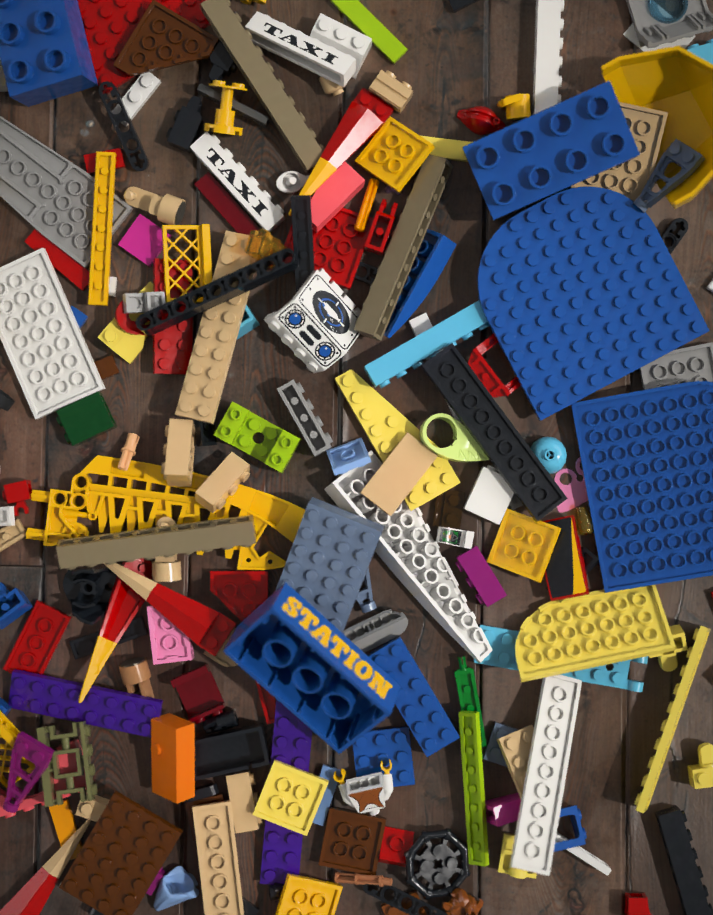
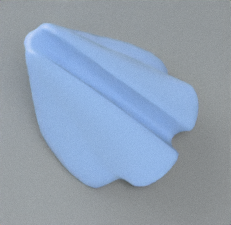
(175, 888)

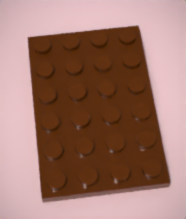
(120, 857)

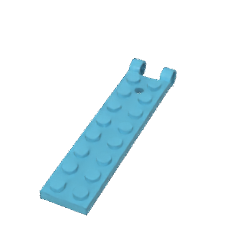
(503, 655)

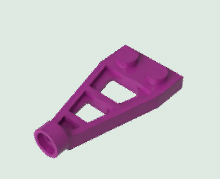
(37, 753)

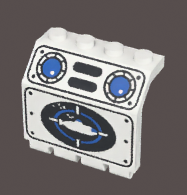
(317, 322)

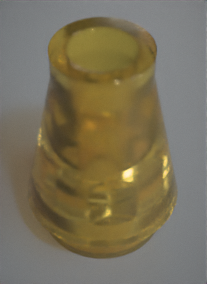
(583, 521)

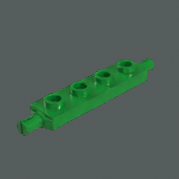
(468, 693)

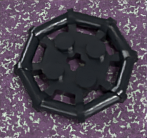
(440, 874)

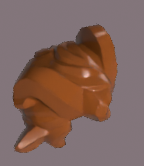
(462, 903)

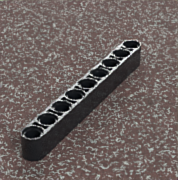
(227, 292)

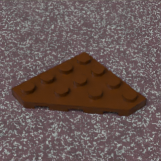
(163, 41)

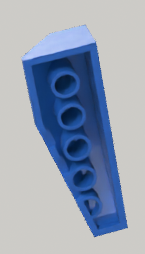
(423, 275)

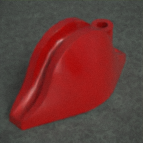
(480, 120)

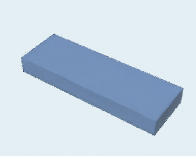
(327, 773)

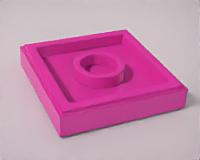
(143, 240)

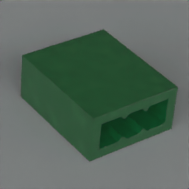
(86, 419)

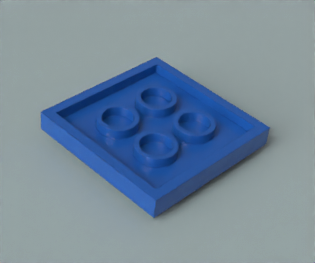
(385, 745)

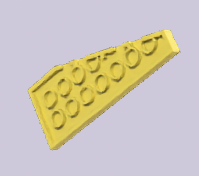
(385, 430)

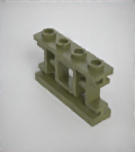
(82, 761)

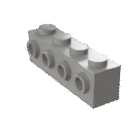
(307, 423)

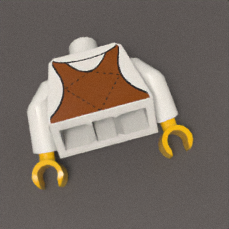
(368, 791)

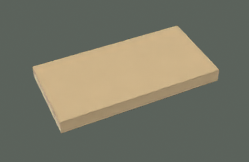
(398, 474)

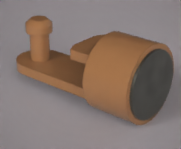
(136, 672)

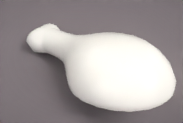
(291, 181)

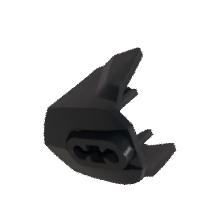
(88, 602)

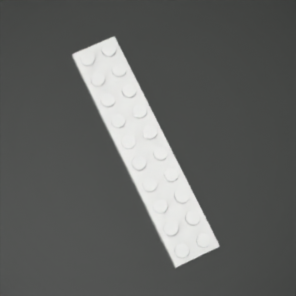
(546, 774)

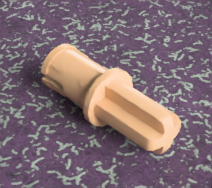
(128, 451)

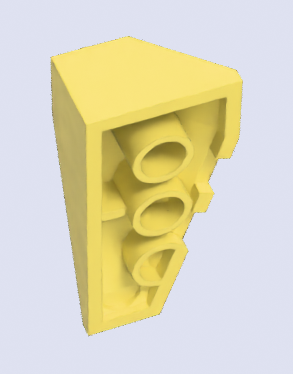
(124, 344)

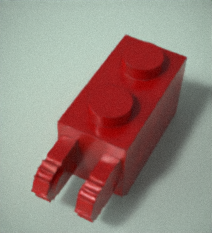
(380, 229)

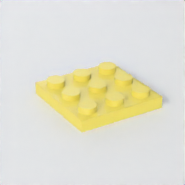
(290, 797)

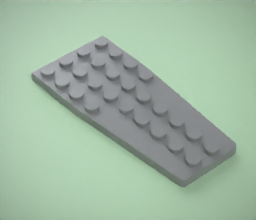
(51, 192)

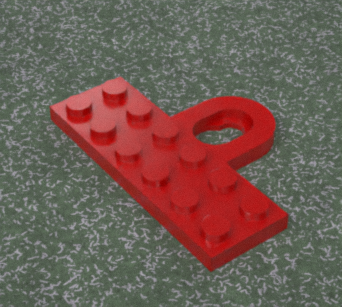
(173, 345)

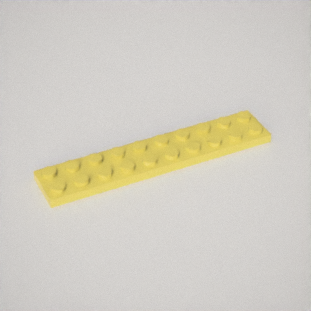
(669, 725)

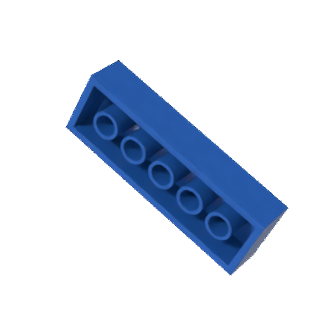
(416, 698)

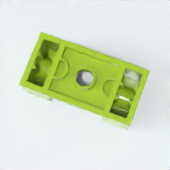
(239, 428)

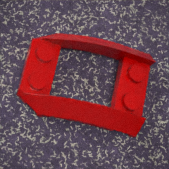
(485, 372)

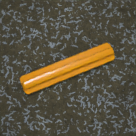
(366, 205)

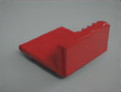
(394, 845)

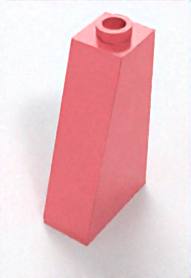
(334, 195)

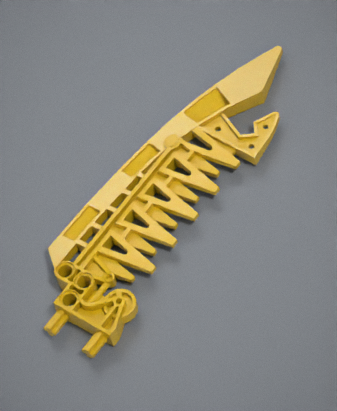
(100, 504)

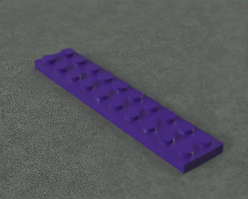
(281, 845)

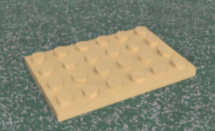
(631, 176)

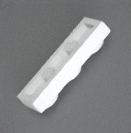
(138, 95)

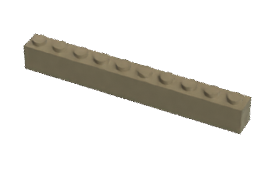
(263, 82)
(403, 247)
(156, 541)

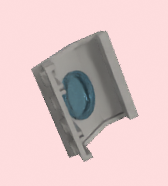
(668, 20)

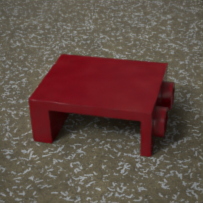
(199, 693)

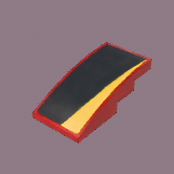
(566, 566)

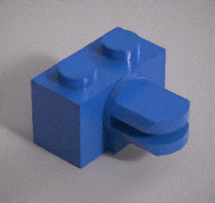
(12, 605)

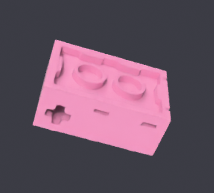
(167, 640)

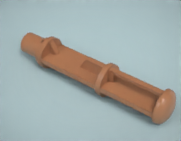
(362, 879)

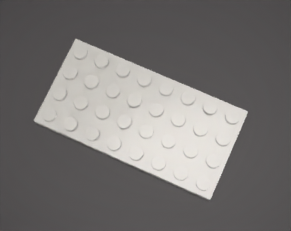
(44, 336)

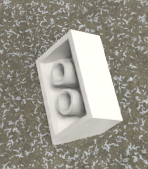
(342, 38)

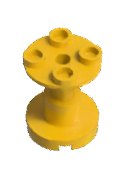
(224, 116)

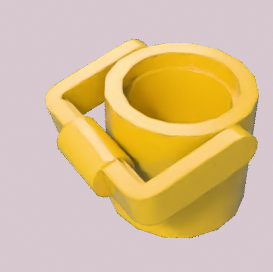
(516, 106)

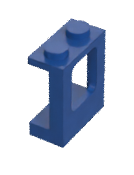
(579, 832)

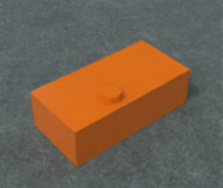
(173, 757)

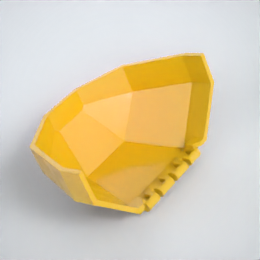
(683, 87)

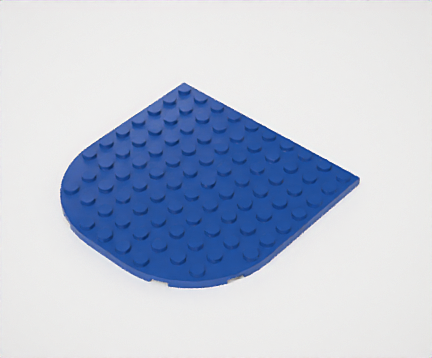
(582, 295)
(650, 482)

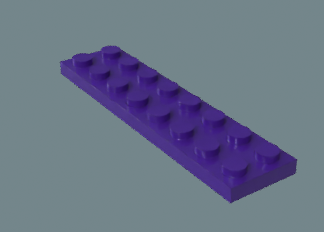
(99, 708)

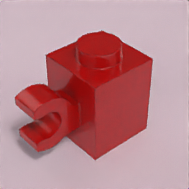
(18, 493)

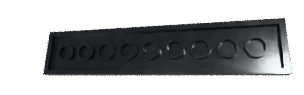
(494, 432)

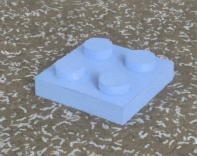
(348, 456)

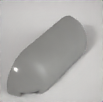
(377, 629)

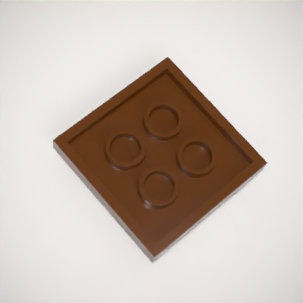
(352, 841)

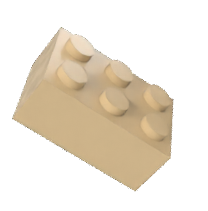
(179, 452)

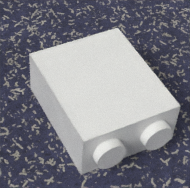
(489, 495)

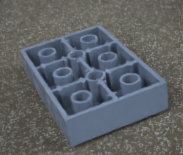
(331, 559)

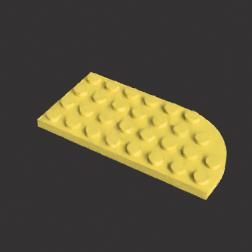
(592, 632)

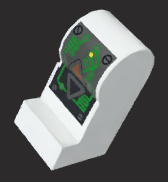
(455, 537)

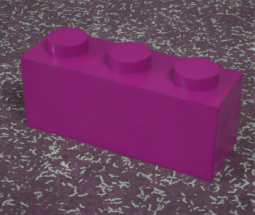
(480, 576)

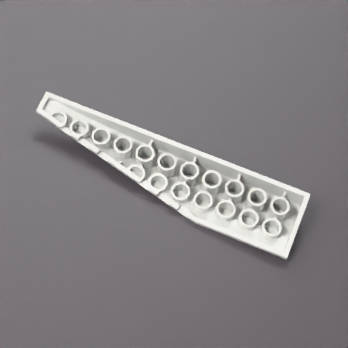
(413, 558)

